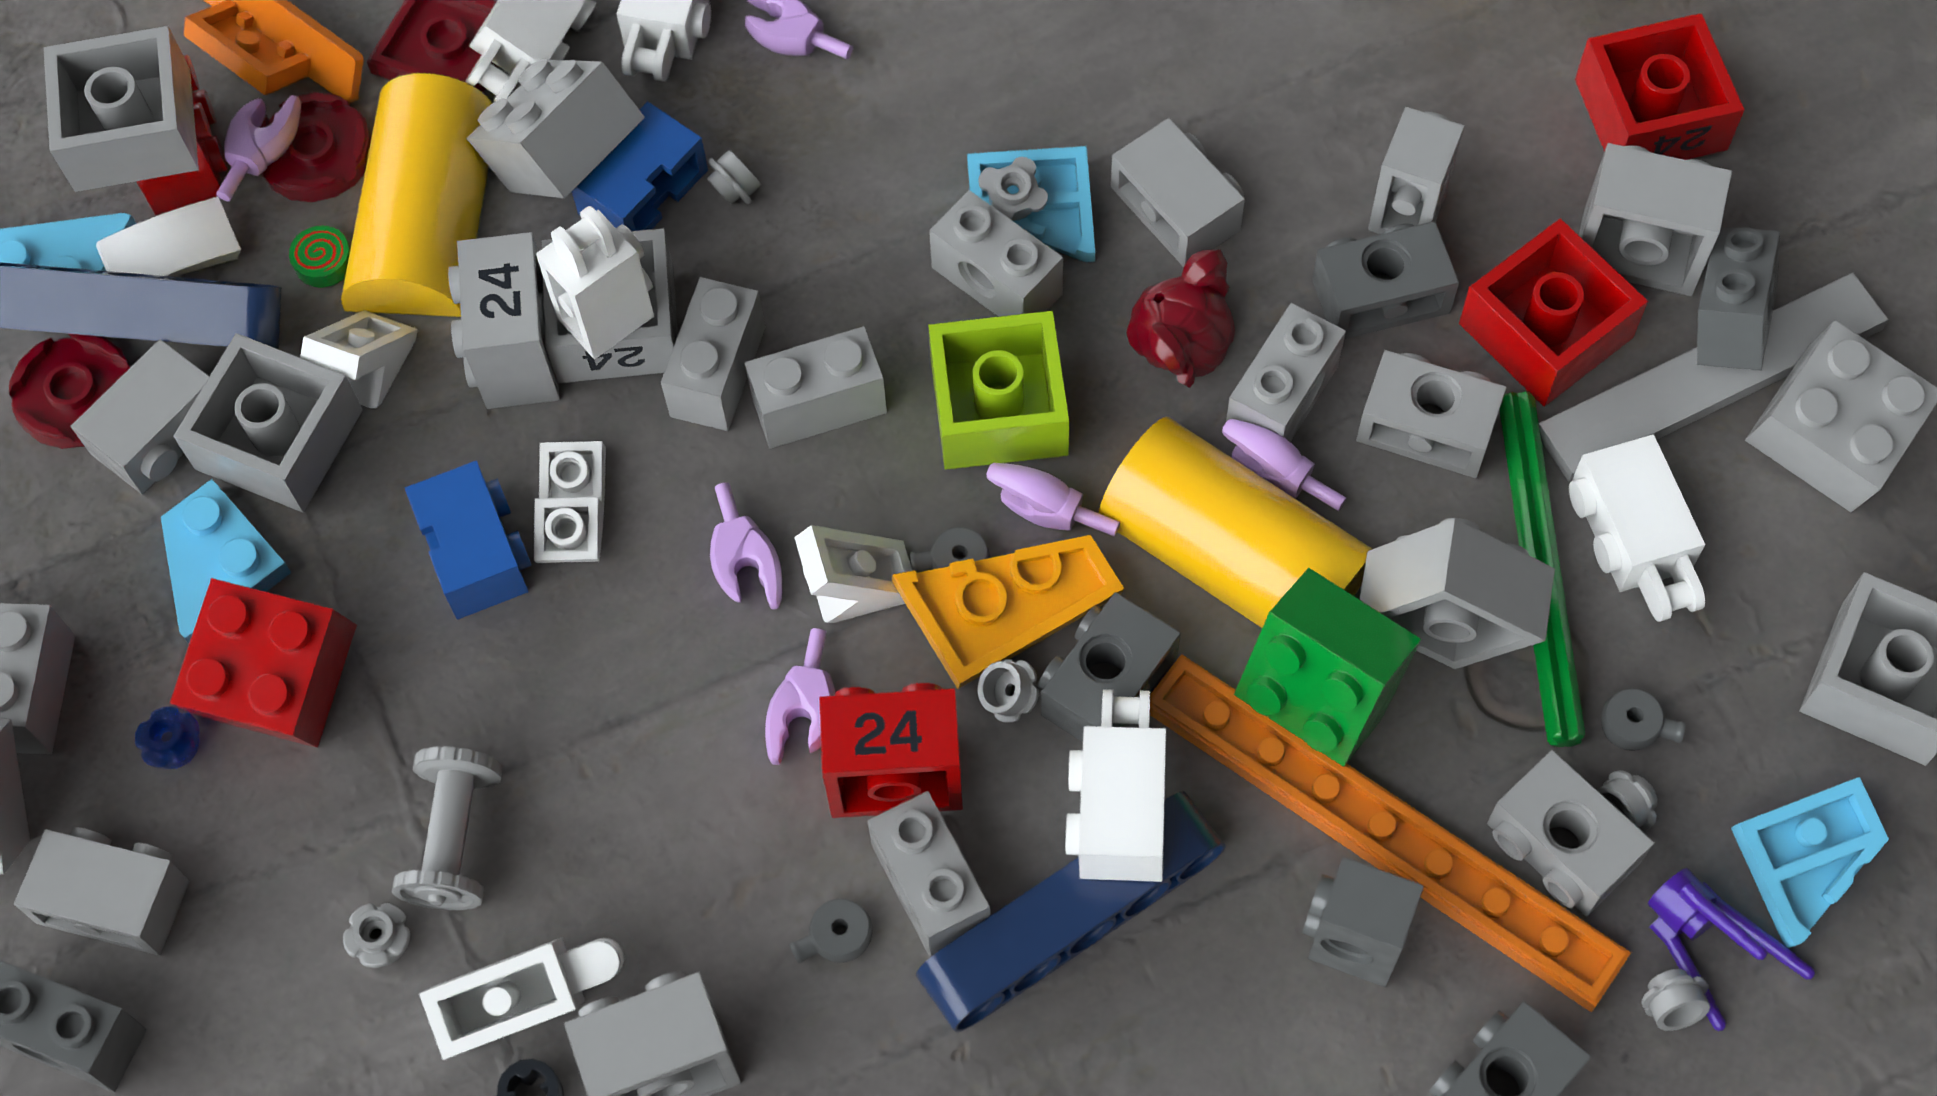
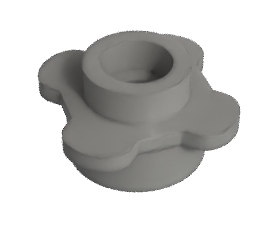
(1021, 174)

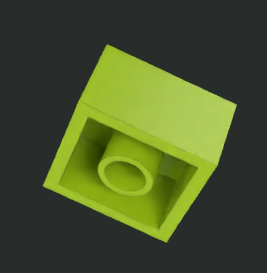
(999, 390)

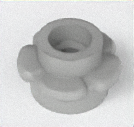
(732, 178)
(996, 686)
(1632, 797)
(383, 950)
(1676, 1000)

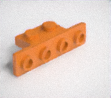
(275, 46)

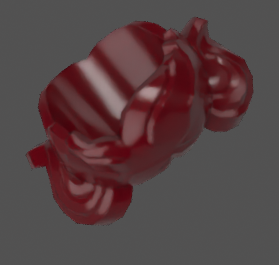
(1185, 319)

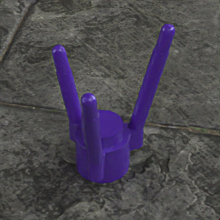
(1692, 908)

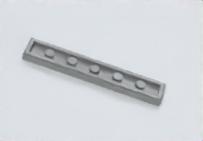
(1685, 392)

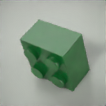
(1326, 666)

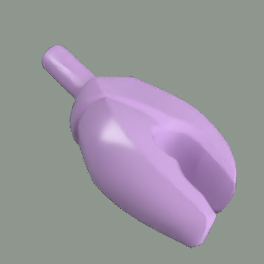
(794, 32)
(254, 148)
(1277, 461)
(1045, 499)
(741, 544)
(799, 698)

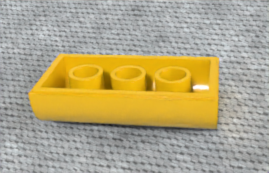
(416, 197)
(1224, 523)

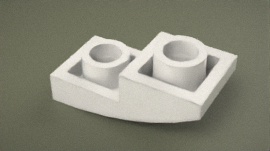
(173, 242)
(570, 502)

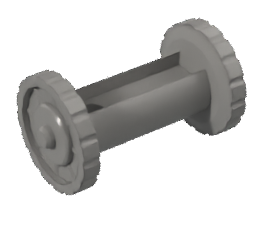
(456, 776)

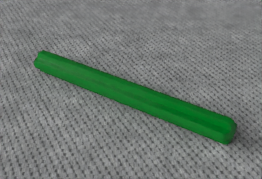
(1537, 535)

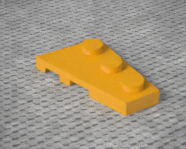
(1006, 602)

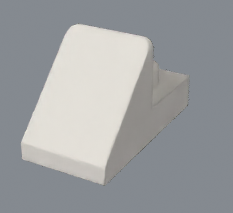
(365, 350)
(851, 571)

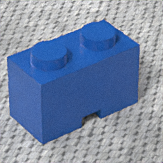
(643, 171)
(467, 539)

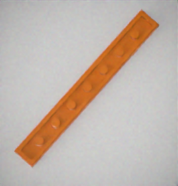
(1390, 835)

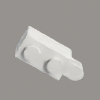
(659, 32)
(520, 35)
(596, 281)
(1640, 524)
(1120, 794)
(517, 992)

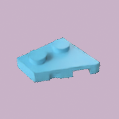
(214, 540)
(1810, 853)

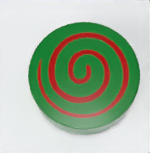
(320, 256)

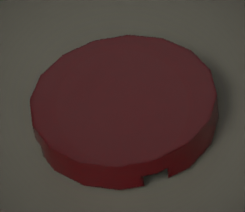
(325, 153)
(61, 383)

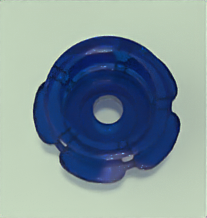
(178, 749)

